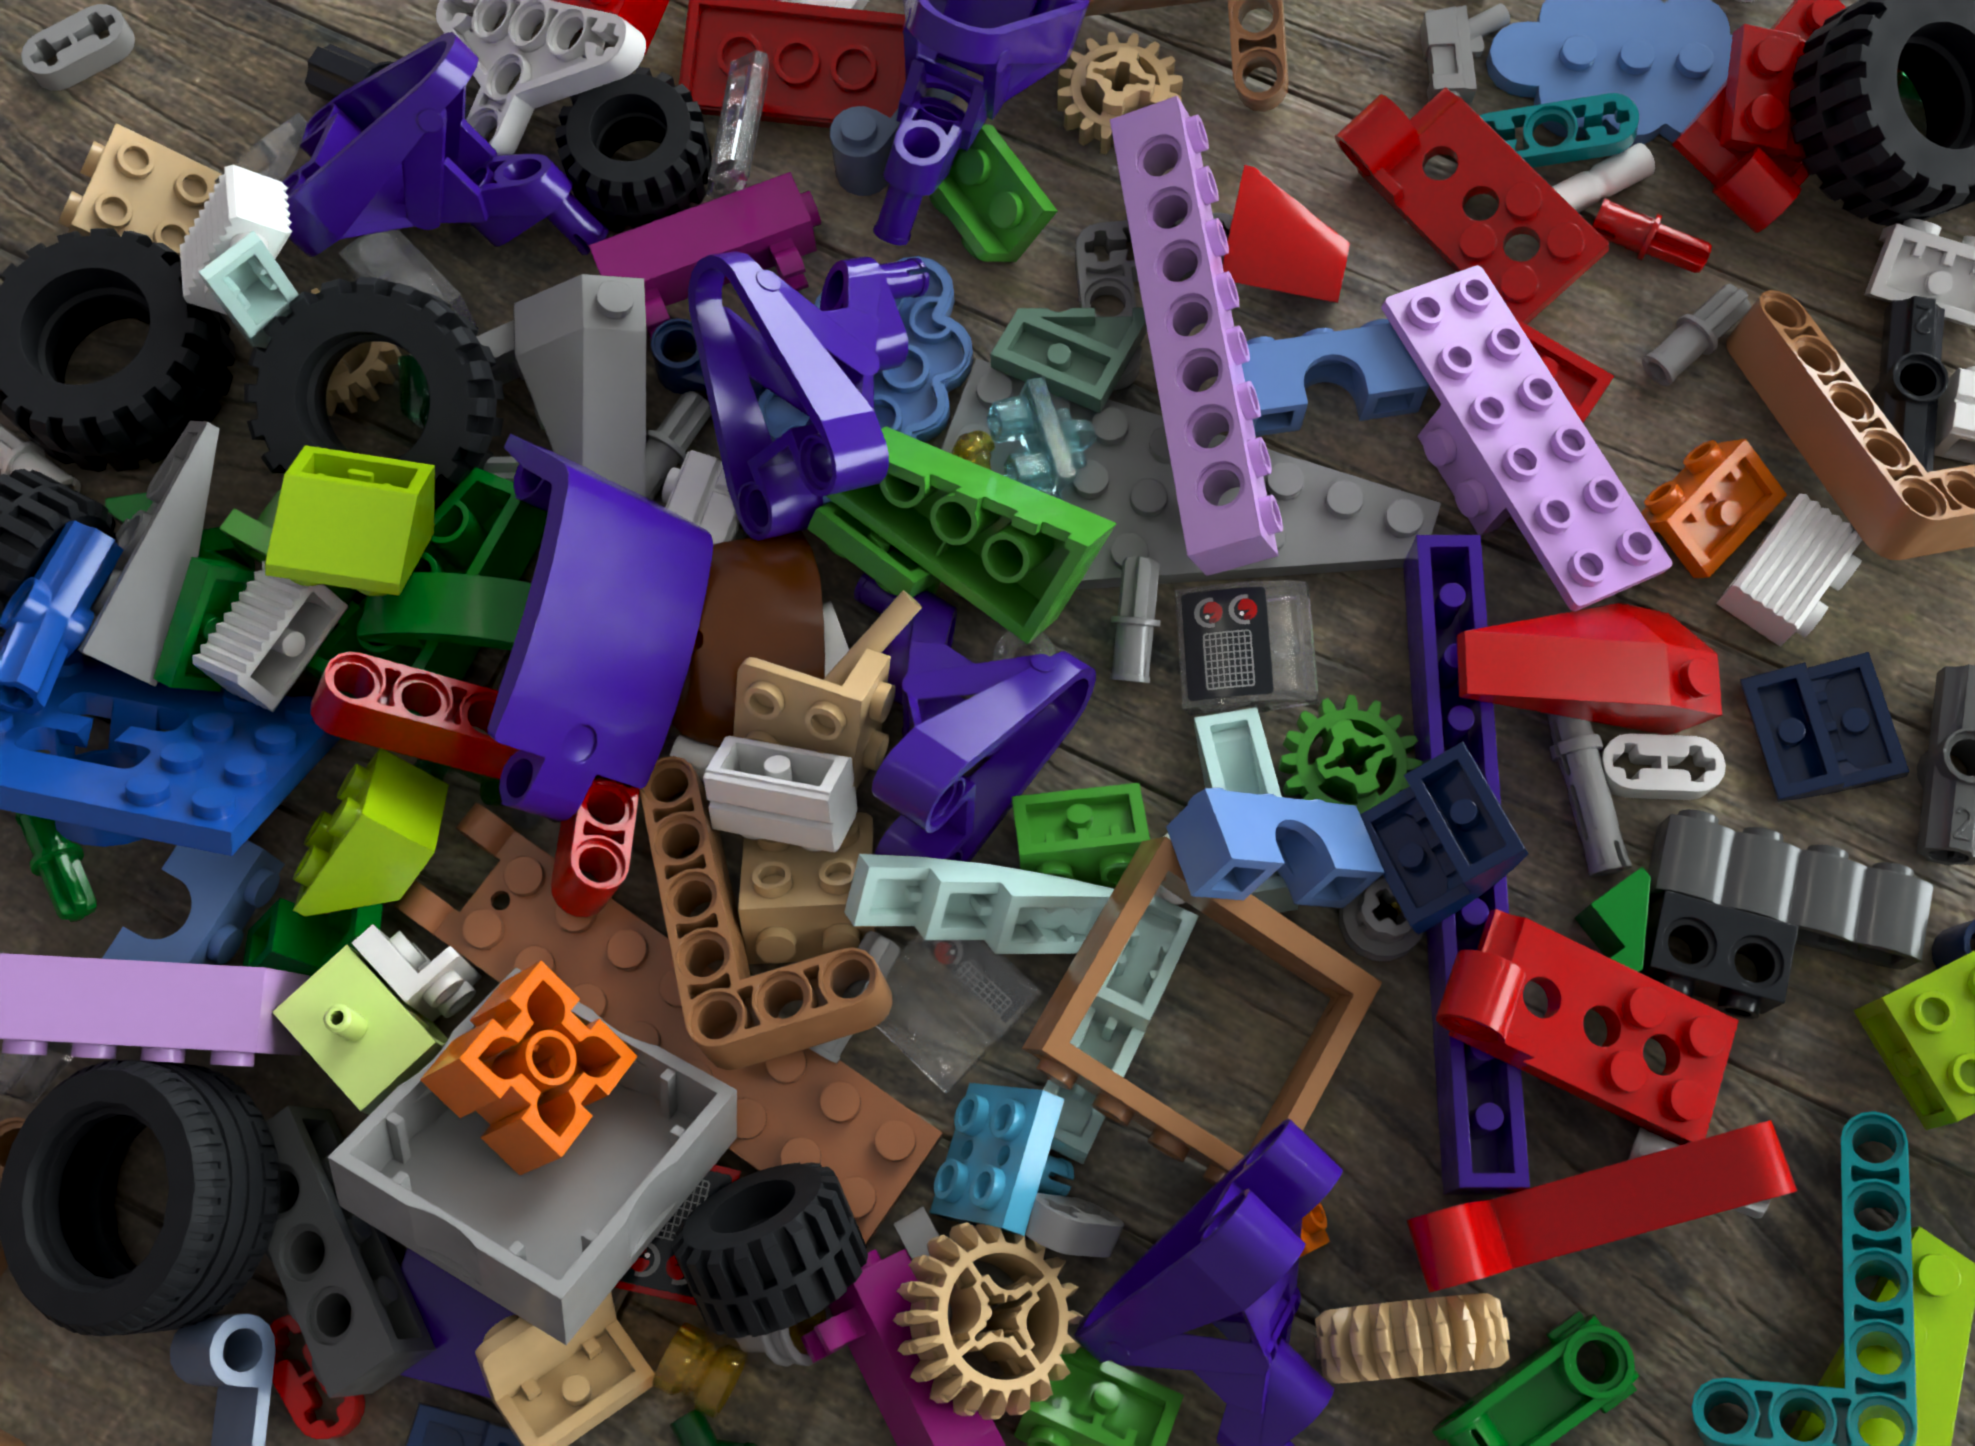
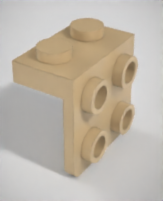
(139, 190)
(817, 714)
(798, 897)
(561, 1390)

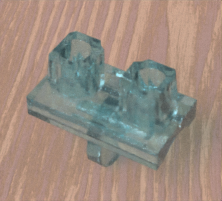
(1048, 436)

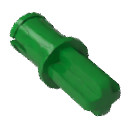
(59, 866)

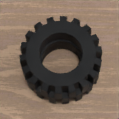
(629, 112)
(32, 518)
(770, 1250)

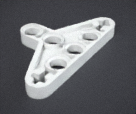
(545, 62)

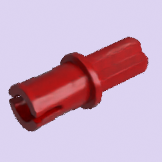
(1648, 236)

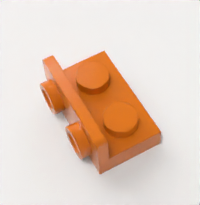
(1713, 504)

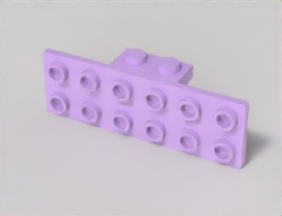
(1516, 442)

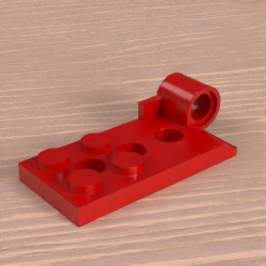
(1392, 159)
(1751, 181)
(1488, 1012)

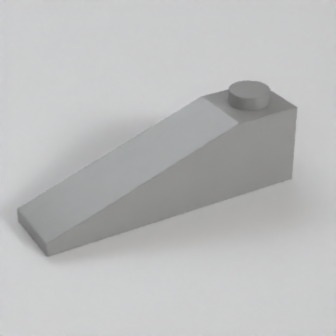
(587, 372)
(158, 544)

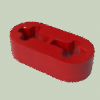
(300, 1394)

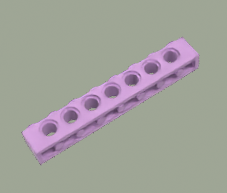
(1145, 148)

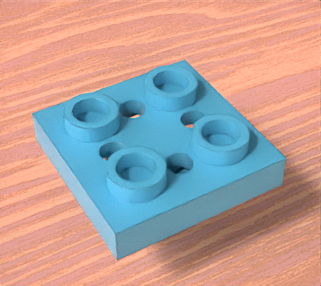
(1000, 1157)

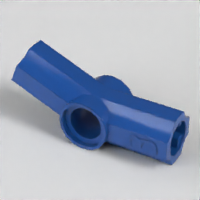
(52, 615)

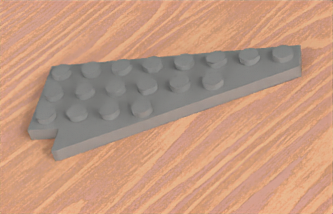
(1326, 514)

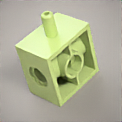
(359, 1029)

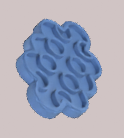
(1650, 50)
(916, 394)

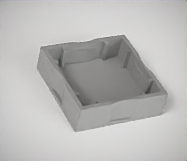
(558, 1234)

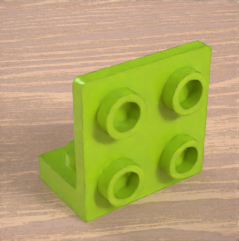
(1930, 1041)

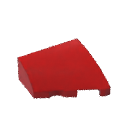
(1282, 244)

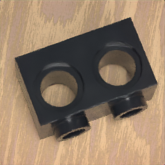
(1715, 937)

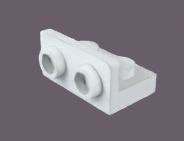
(1928, 266)
(425, 985)

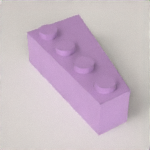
(144, 1006)

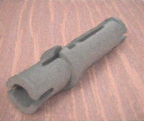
(1589, 794)

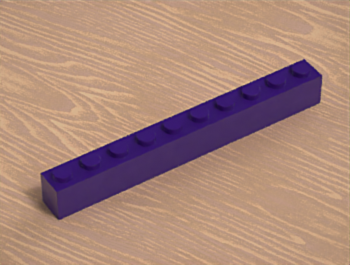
(1476, 1093)

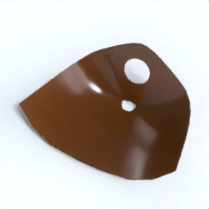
(760, 605)

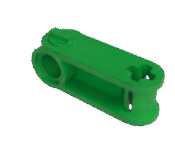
(1545, 1391)

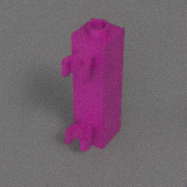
(763, 220)
(866, 1325)

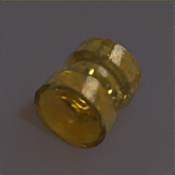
(695, 1367)

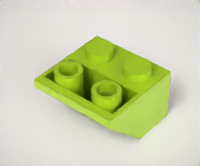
(351, 521)
(373, 839)

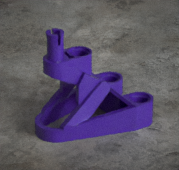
(999, 39)
(406, 157)
(811, 359)
(1016, 717)
(1231, 1267)

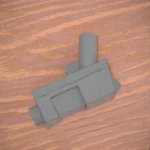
(1450, 44)

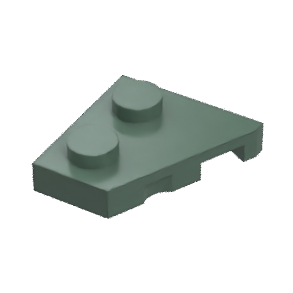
(1071, 350)

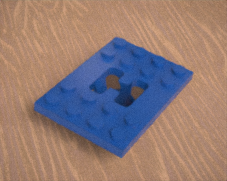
(186, 787)

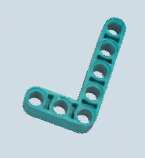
(1865, 1321)

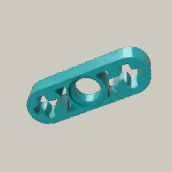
(1565, 112)

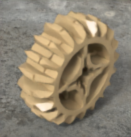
(1412, 1338)
(1025, 1355)

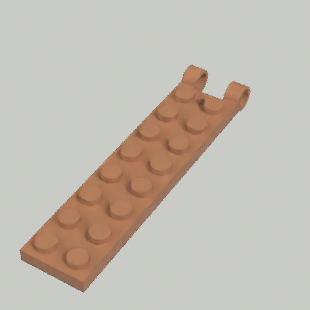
(625, 972)

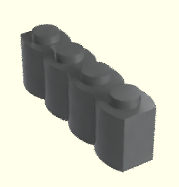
(1836, 902)

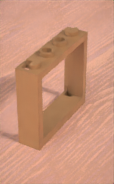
(1255, 923)

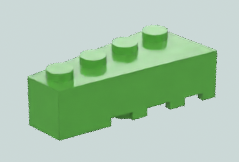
(981, 532)

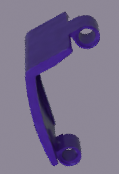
(598, 635)

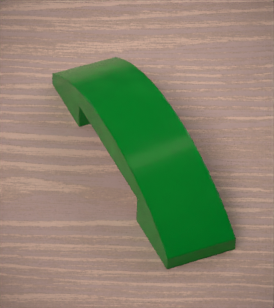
(448, 610)

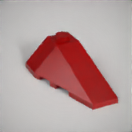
(1595, 666)

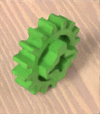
(1340, 740)

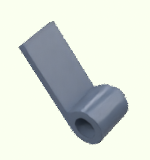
(863, 142)
(237, 1358)

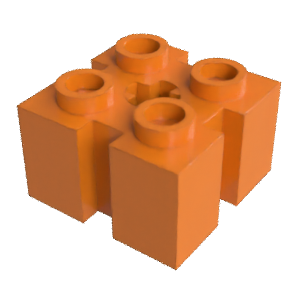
(530, 1068)

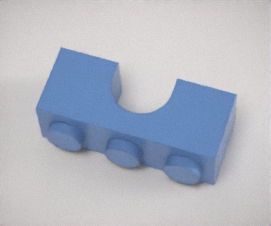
(1362, 360)
(1239, 839)
(223, 899)

